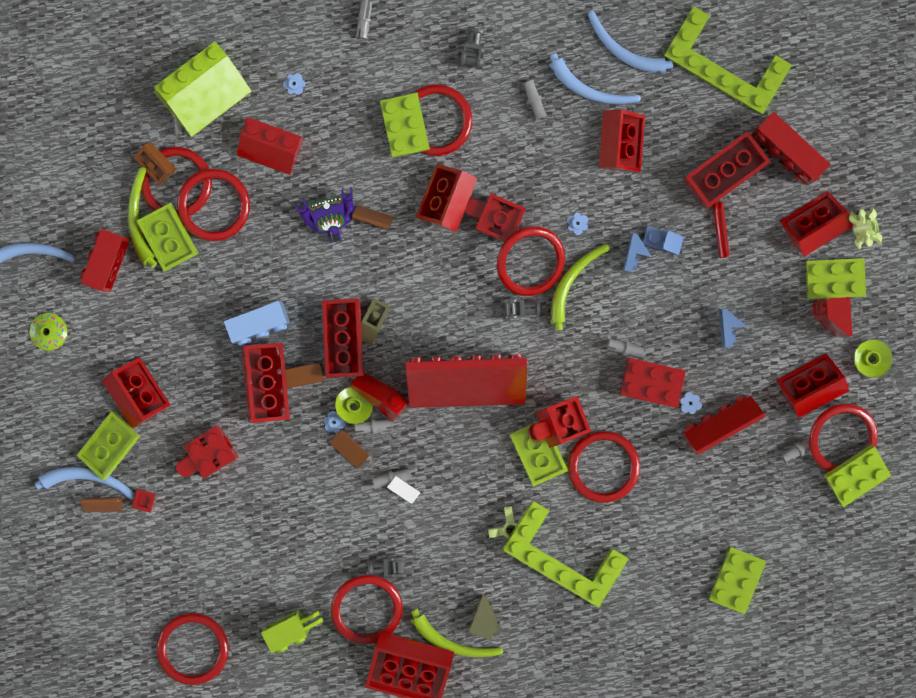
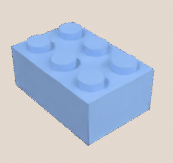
(257, 323)

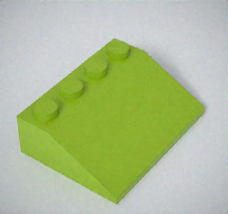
(202, 89)

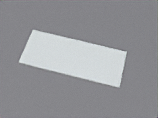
(403, 490)

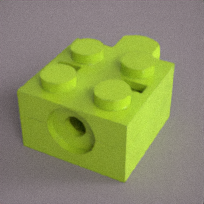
(289, 630)

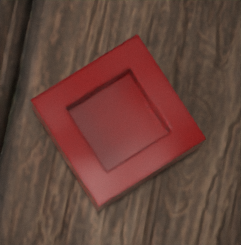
(144, 500)

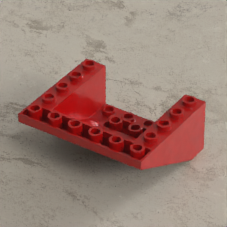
(466, 381)

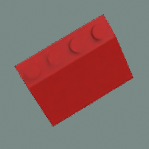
(408, 668)

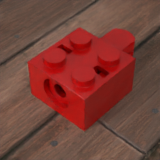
(494, 217)
(560, 423)
(206, 454)

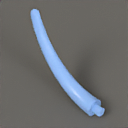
(643, 63)
(571, 82)
(33, 248)
(69, 473)

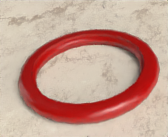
(466, 113)
(200, 163)
(182, 204)
(510, 241)
(823, 417)
(603, 497)
(359, 580)
(195, 618)

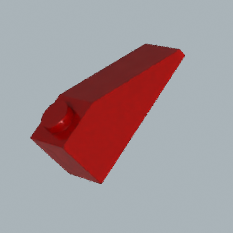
(380, 395)

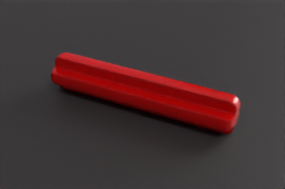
(721, 231)

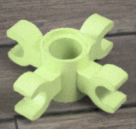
(865, 227)
(495, 532)

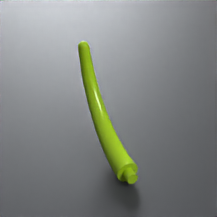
(139, 243)
(558, 302)
(432, 636)

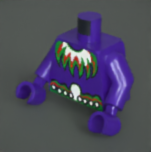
(328, 215)

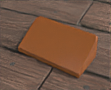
(155, 163)
(372, 217)
(304, 375)
(349, 448)
(102, 504)

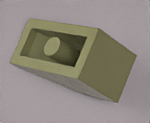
(373, 320)
(484, 620)

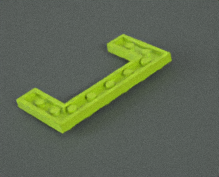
(753, 97)
(592, 590)

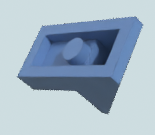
(663, 240)
(635, 248)
(727, 322)

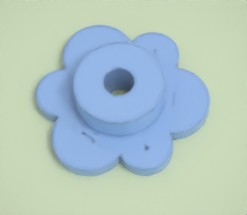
(288, 84)
(577, 229)
(696, 404)
(332, 416)

